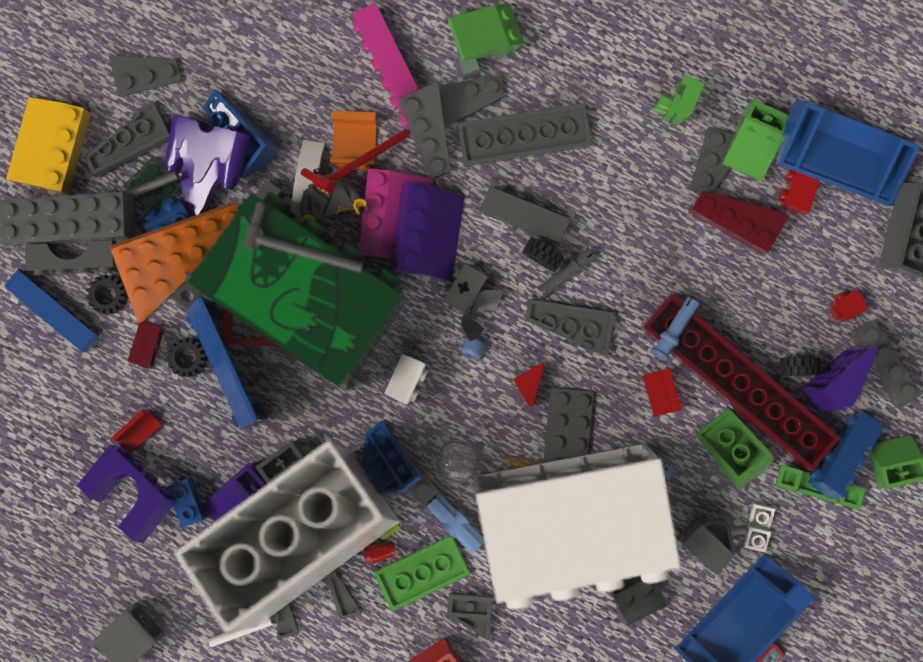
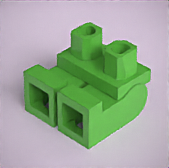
(680, 106)

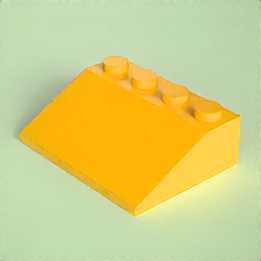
(48, 145)

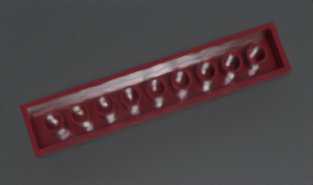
(744, 386)

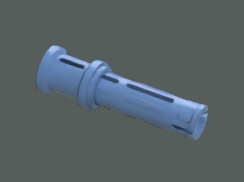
(670, 337)

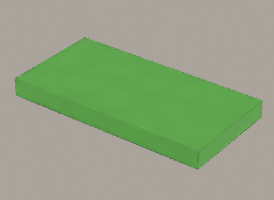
(421, 573)

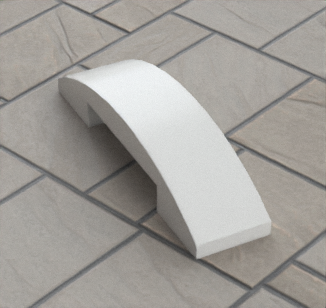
(310, 158)

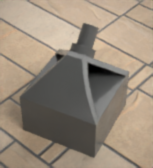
(711, 541)

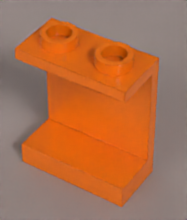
(353, 136)

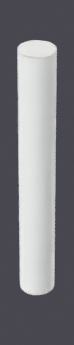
(232, 635)

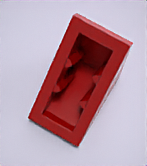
(528, 383)

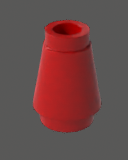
(378, 551)

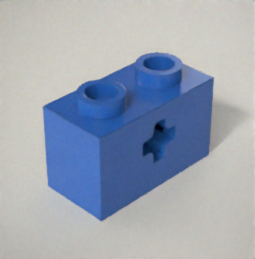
(188, 504)

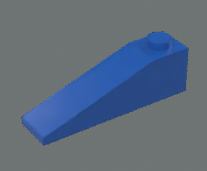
(261, 146)

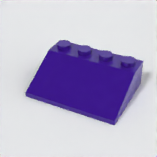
(427, 231)
(840, 379)

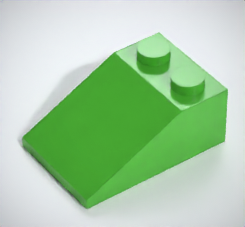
(486, 32)
(735, 449)

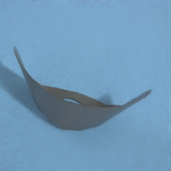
(484, 300)

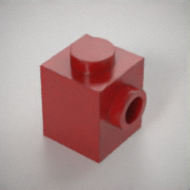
(847, 305)

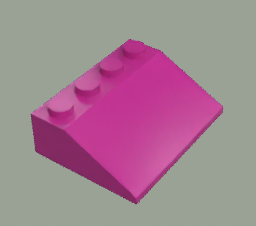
(383, 202)

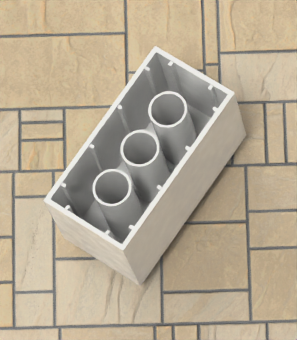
(576, 524)
(286, 538)

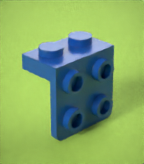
(169, 213)

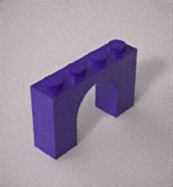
(152, 499)

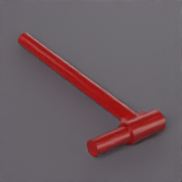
(328, 183)

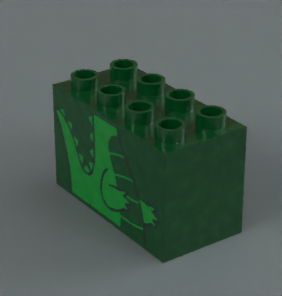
(303, 305)

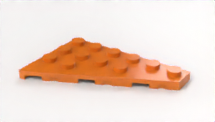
(157, 261)

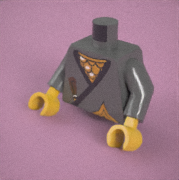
(320, 204)

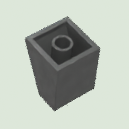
(129, 636)

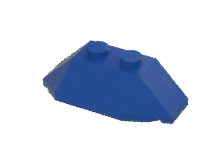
(388, 461)

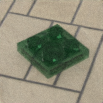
(155, 197)

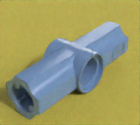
(455, 523)

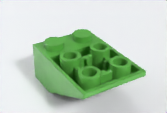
(755, 140)

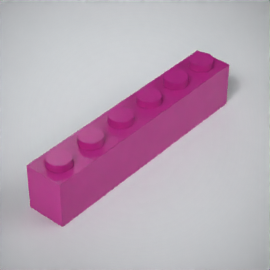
(385, 55)

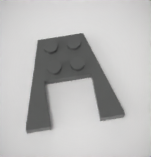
(343, 601)

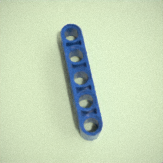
(49, 309)

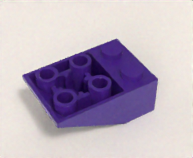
(235, 492)

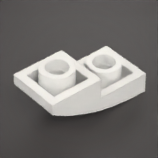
(759, 526)

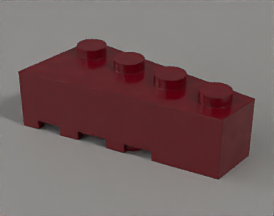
(742, 221)

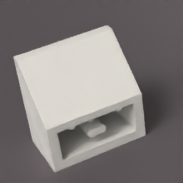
(405, 379)

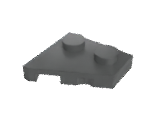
(471, 611)

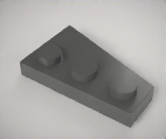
(143, 73)
(709, 167)

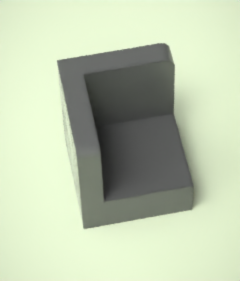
(266, 187)

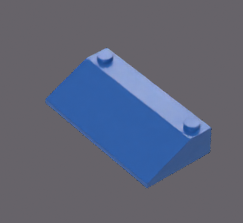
(845, 152)
(202, 317)
(747, 616)

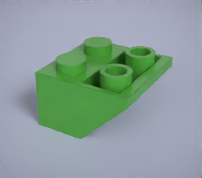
(896, 462)

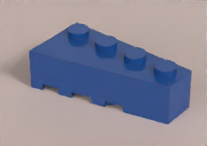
(846, 455)

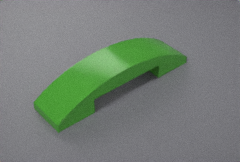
(797, 481)

